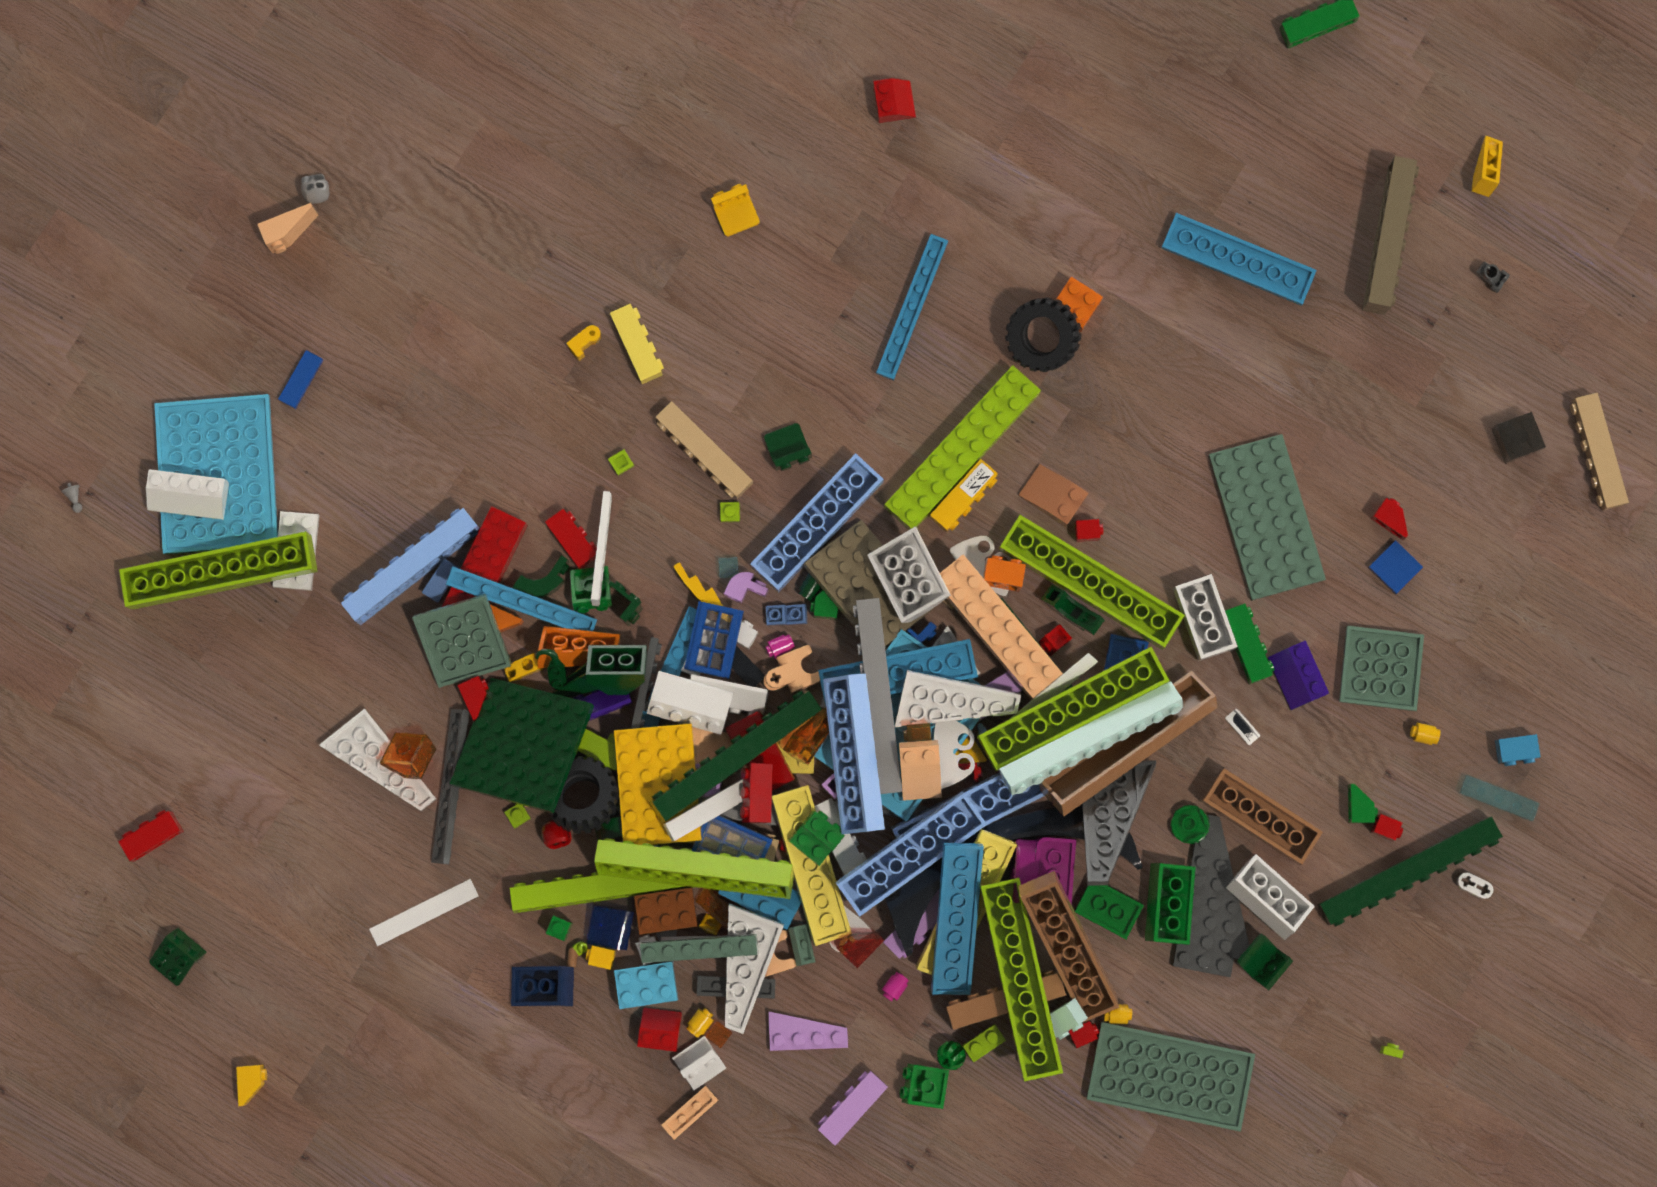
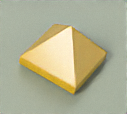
(710, 925)

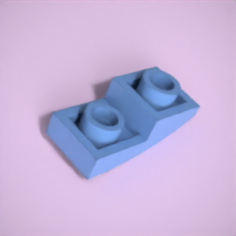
(436, 586)
(786, 614)

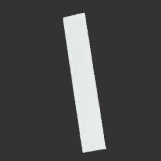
(1062, 682)
(423, 912)

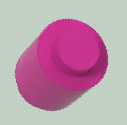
(779, 646)
(895, 987)

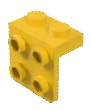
(735, 210)

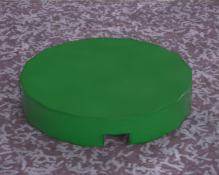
(1190, 824)

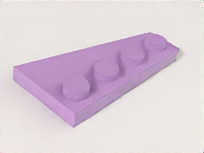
(800, 1034)

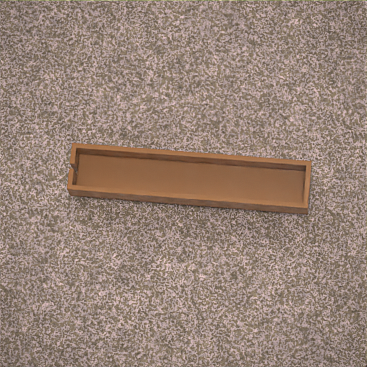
(1091, 775)

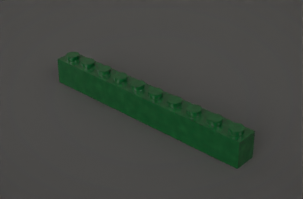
(734, 756)
(1409, 871)

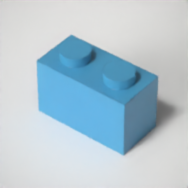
(1517, 749)

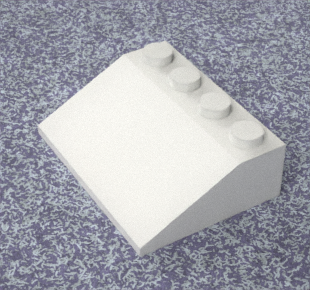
(909, 575)

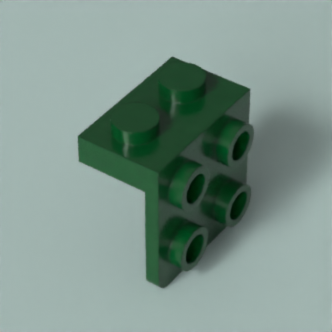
(787, 447)
(631, 614)
(176, 956)
(1264, 962)

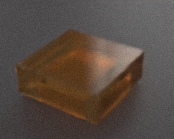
(719, 1034)

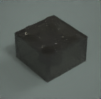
(1518, 437)

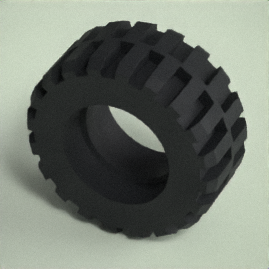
(1019, 341)
(600, 810)

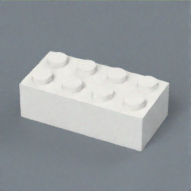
(1205, 617)
(1270, 897)

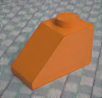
(505, 620)

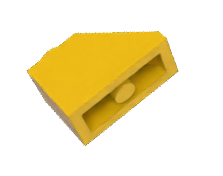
(249, 1082)

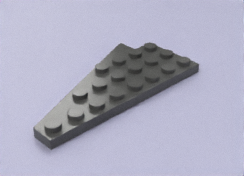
(1110, 818)
(1217, 918)

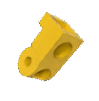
(589, 336)
(522, 668)

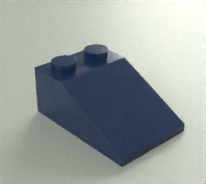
(542, 986)

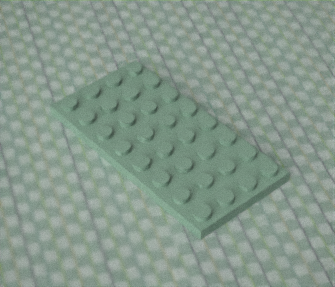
(1267, 517)
(1170, 1076)

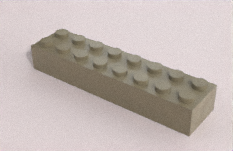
(1389, 235)

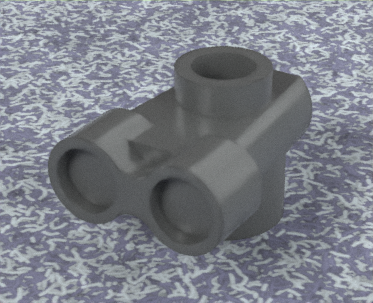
(1495, 278)

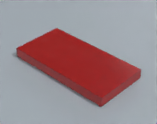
(780, 770)

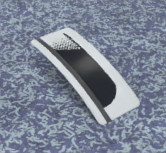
(1242, 726)

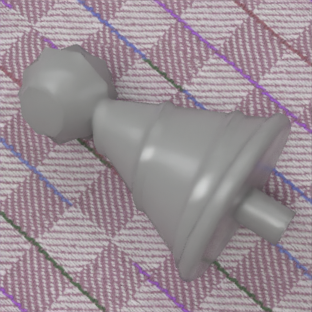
(72, 494)

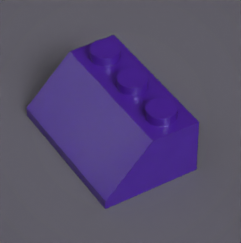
(1298, 675)
(604, 703)

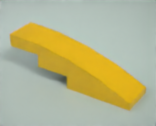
(696, 587)

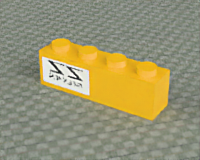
(964, 495)

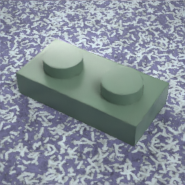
(801, 945)

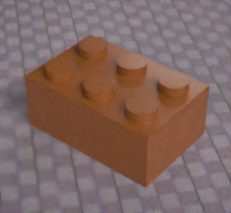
(666, 911)

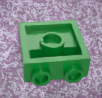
(582, 589)
(817, 837)
(924, 1086)

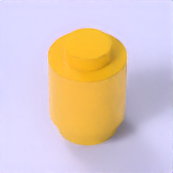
(1425, 734)
(1120, 1015)
(700, 1022)

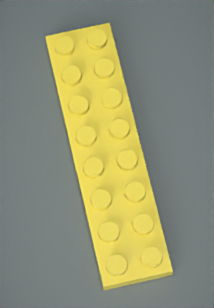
(996, 857)
(814, 883)

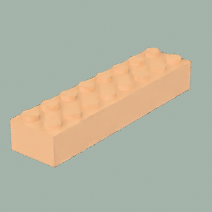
(999, 628)

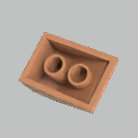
(1053, 495)

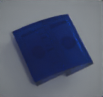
(609, 927)

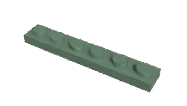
(699, 948)

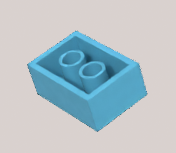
(646, 985)

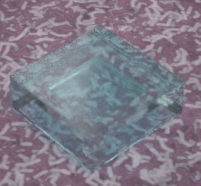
(728, 567)

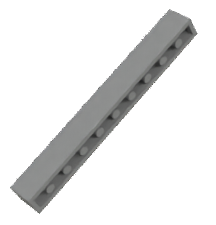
(876, 670)

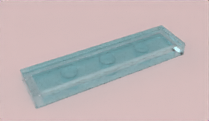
(1499, 798)

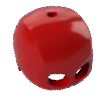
(554, 834)

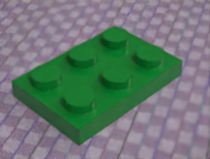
(1109, 909)

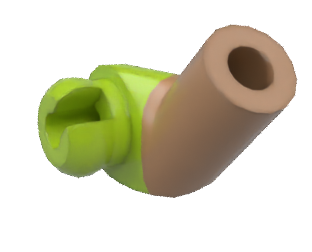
(574, 952)

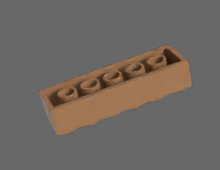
(1261, 817)
(993, 1003)

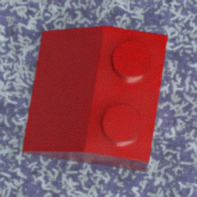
(893, 100)
(659, 1029)

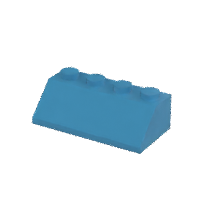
(774, 908)

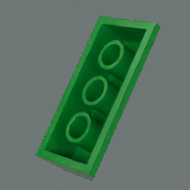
(1170, 903)

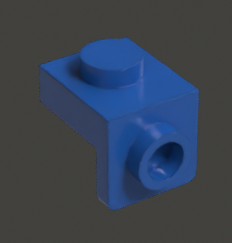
(928, 633)

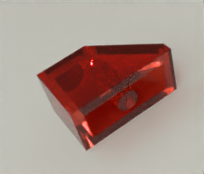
(859, 946)

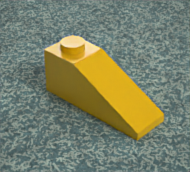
(1488, 167)

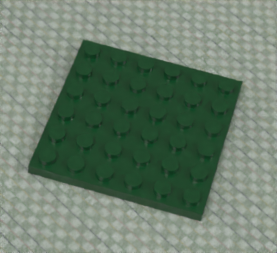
(522, 745)

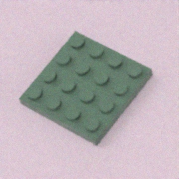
(462, 640)
(1381, 668)

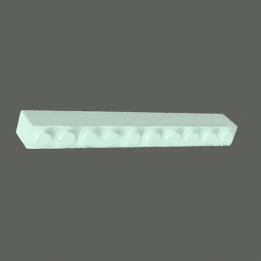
(1091, 738)

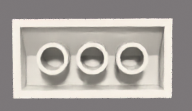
(186, 494)
(744, 697)
(689, 702)

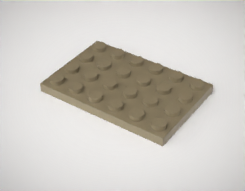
(849, 576)

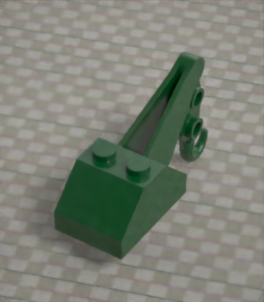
(608, 668)

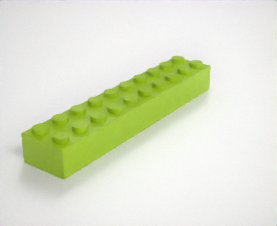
(962, 448)
(218, 570)
(1091, 582)
(1073, 708)
(694, 868)
(1021, 981)

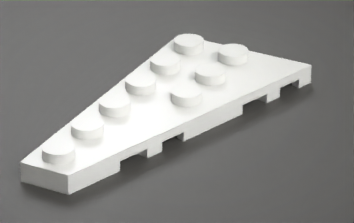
(942, 699)
(362, 746)
(747, 972)

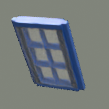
(714, 639)
(729, 837)

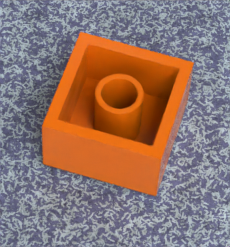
(1081, 300)
(1004, 574)

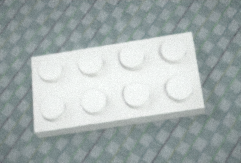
(295, 523)

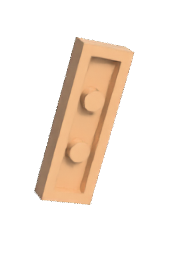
(689, 1112)

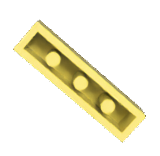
(636, 344)

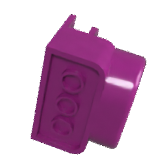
(1041, 857)

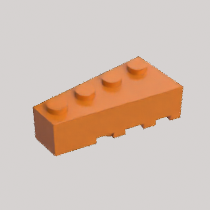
(572, 644)

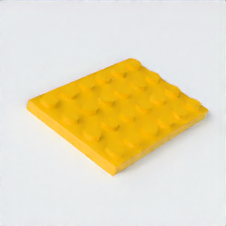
(645, 765)

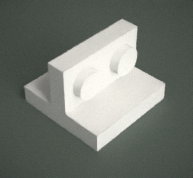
(699, 1063)

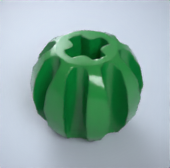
(951, 1055)

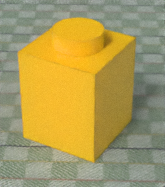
(600, 957)

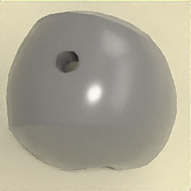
(315, 189)

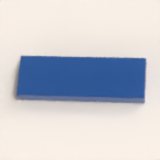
(300, 379)

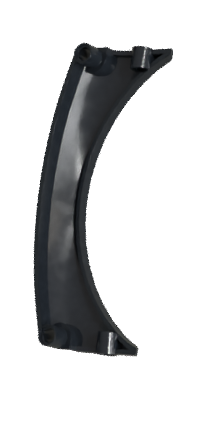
(915, 895)

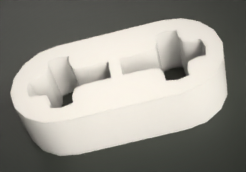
(1476, 882)

